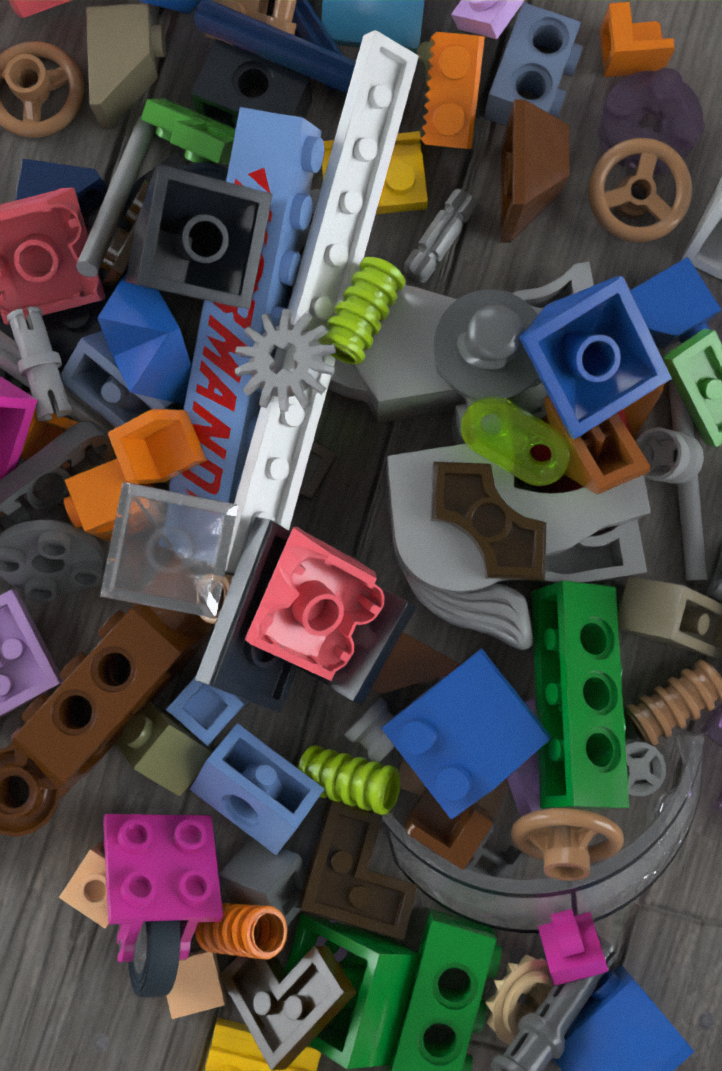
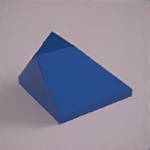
(146, 343)
(594, 354)

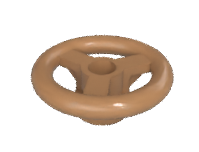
(20, 68)
(631, 207)
(565, 847)

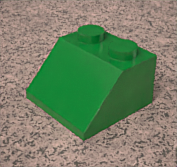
(382, 975)

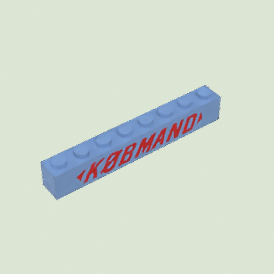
(279, 158)

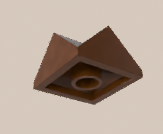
(531, 166)

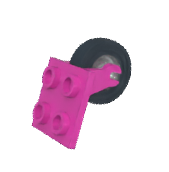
(158, 890)

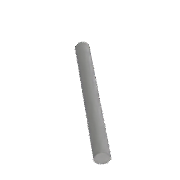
(115, 199)
(688, 498)

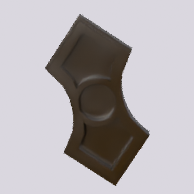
(508, 542)

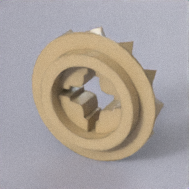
(527, 977)

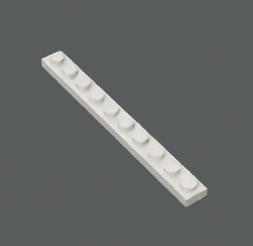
(328, 262)

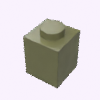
(163, 748)

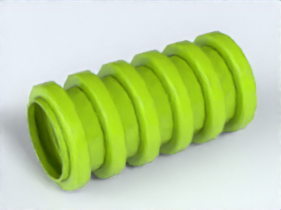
(363, 308)
(352, 779)

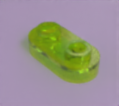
(513, 443)

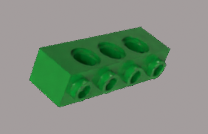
(579, 697)
(446, 944)

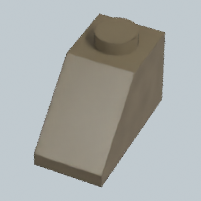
(121, 57)
(671, 616)

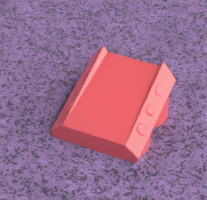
(40, 254)
(315, 605)

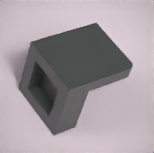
(265, 879)

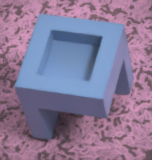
(205, 710)

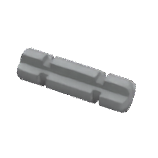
(440, 235)

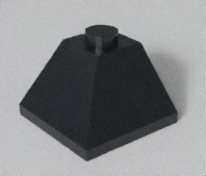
(199, 237)

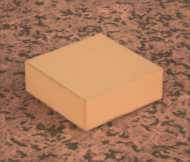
(196, 985)

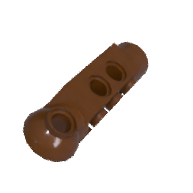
(59, 741)

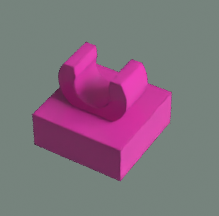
(572, 947)

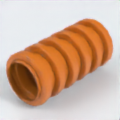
(244, 932)

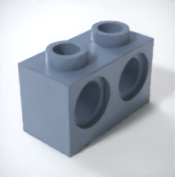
(530, 69)

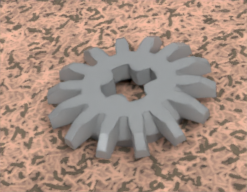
(307, 355)

